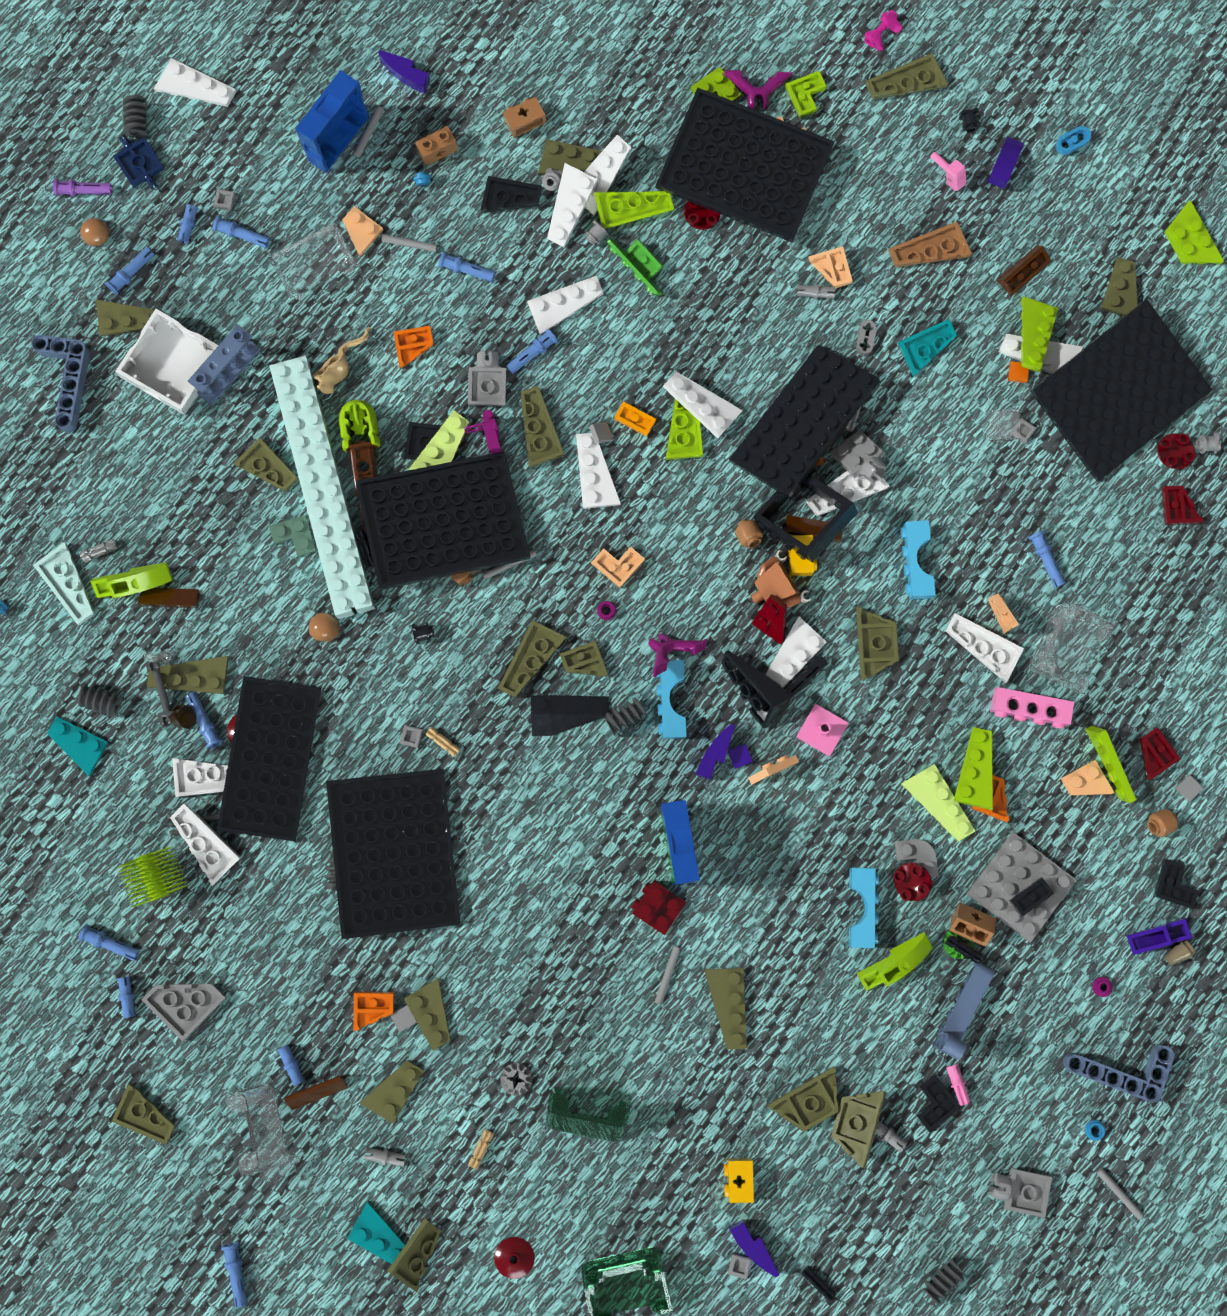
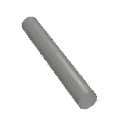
(369, 130)
(409, 243)
(498, 569)
(667, 975)
(1120, 1193)

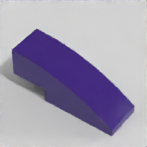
(405, 71)
(1005, 162)
(715, 753)
(1159, 936)
(753, 1247)

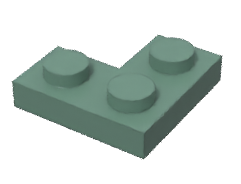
(296, 530)

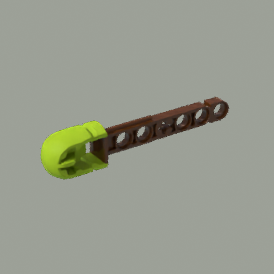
(360, 452)

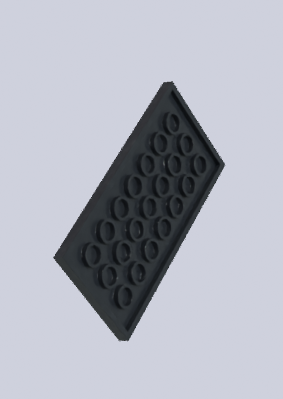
(804, 421)
(269, 759)

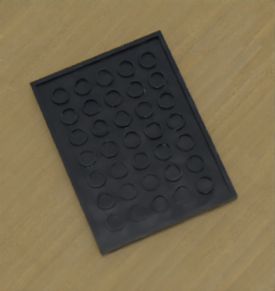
(744, 165)
(1121, 390)
(442, 520)
(392, 853)

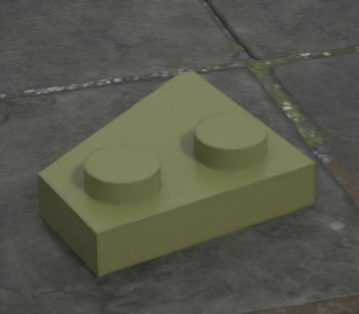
(584, 660)

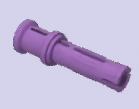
(73, 188)

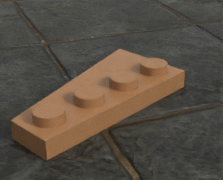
(935, 246)

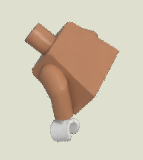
(776, 581)

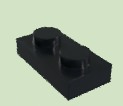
(1031, 896)

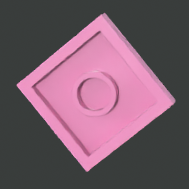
(822, 730)

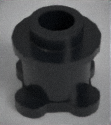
(970, 120)
(422, 632)

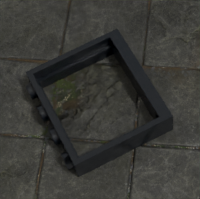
(825, 536)

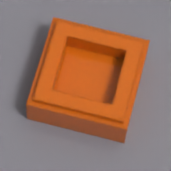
(1017, 373)

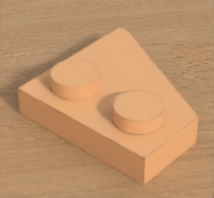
(361, 229)
(833, 266)
(1002, 613)
(771, 769)
(1087, 781)

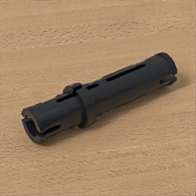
(808, 674)

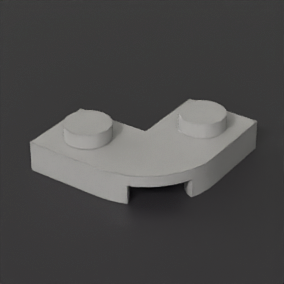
(918, 850)

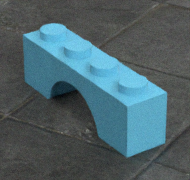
(919, 584)
(672, 725)
(863, 933)

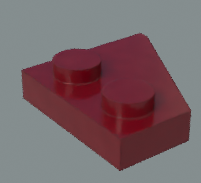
(1179, 507)

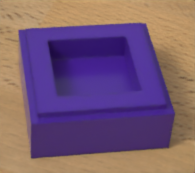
(740, 756)

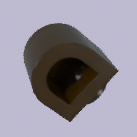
(183, 716)

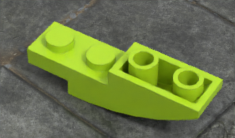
(132, 582)
(901, 962)

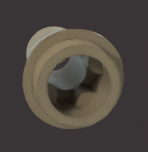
(1180, 952)

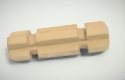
(442, 741)
(480, 1149)

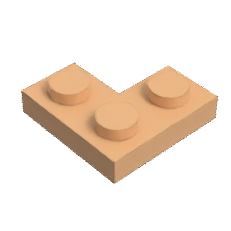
(618, 570)

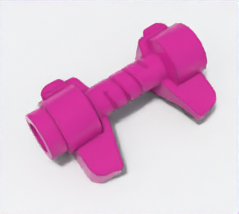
(889, 21)

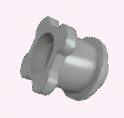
(555, 176)
(596, 233)
(1208, 443)

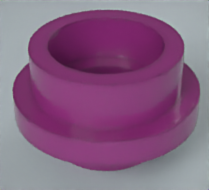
(606, 604)
(1096, 987)

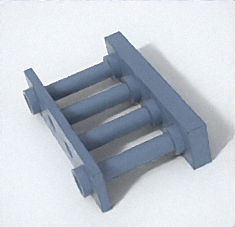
(224, 365)

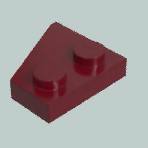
(772, 619)
(1157, 753)

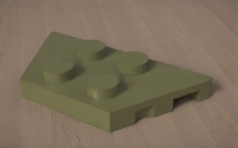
(875, 643)
(810, 1101)
(857, 1124)

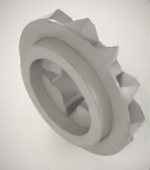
(524, 1074)

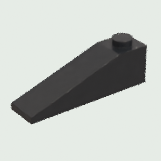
(763, 693)
(563, 712)

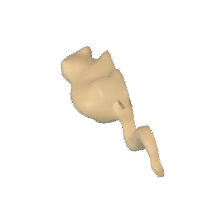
(336, 367)

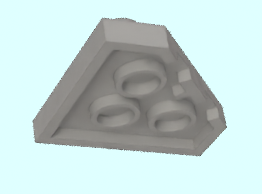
(183, 1005)

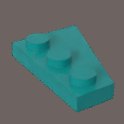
(925, 345)
(78, 744)
(376, 1235)

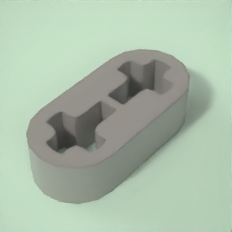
(870, 338)

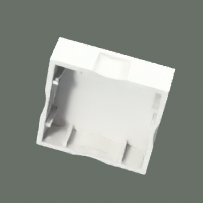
(166, 360)

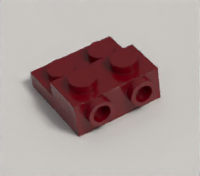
(658, 907)

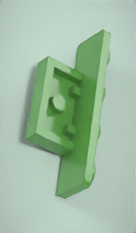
(641, 261)

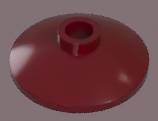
(514, 1247)

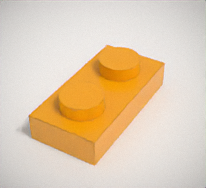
(635, 419)

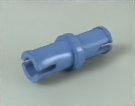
(187, 224)
(126, 997)
(291, 1065)

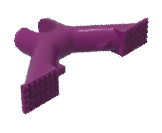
(760, 92)
(668, 645)

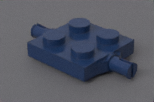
(138, 162)

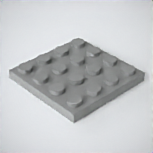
(1010, 872)

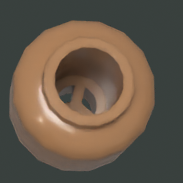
(749, 533)
(1162, 823)

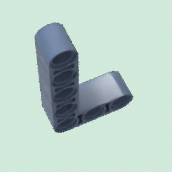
(69, 377)
(961, 1014)
(1121, 1078)

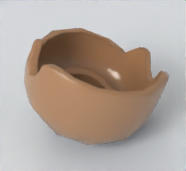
(94, 232)
(324, 627)

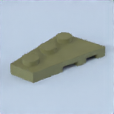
(120, 318)
(267, 465)
(430, 1014)
(393, 1092)
(413, 1257)

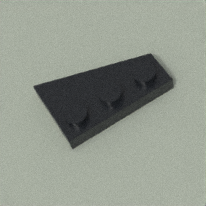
(509, 194)

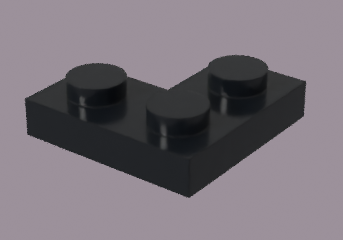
(1169, 886)
(941, 1104)

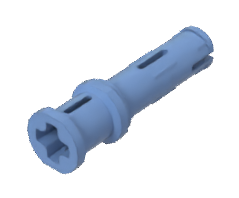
(232, 229)
(458, 264)
(123, 277)
(536, 348)
(1043, 549)
(207, 728)
(100, 939)
(233, 1265)

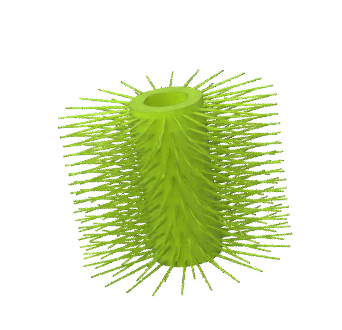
(151, 876)

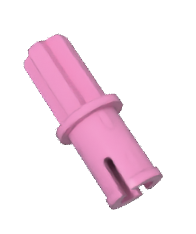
(958, 1084)

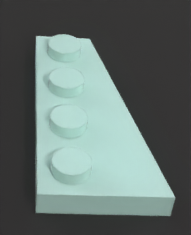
(64, 580)

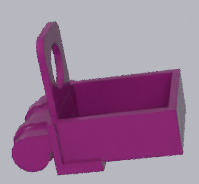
(490, 429)

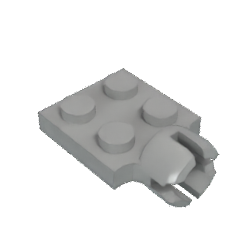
(487, 381)
(860, 457)
(1022, 1191)

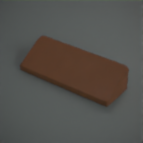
(1023, 268)
(805, 526)
(169, 598)
(316, 1092)

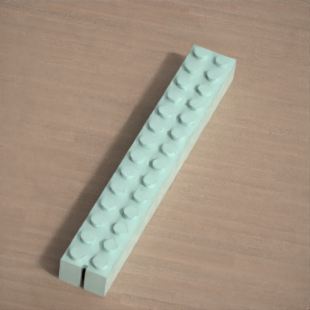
(322, 487)

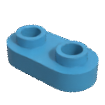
(1072, 141)

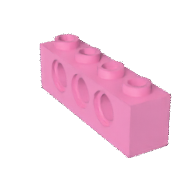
(1062, 708)

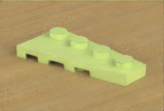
(444, 443)
(934, 794)

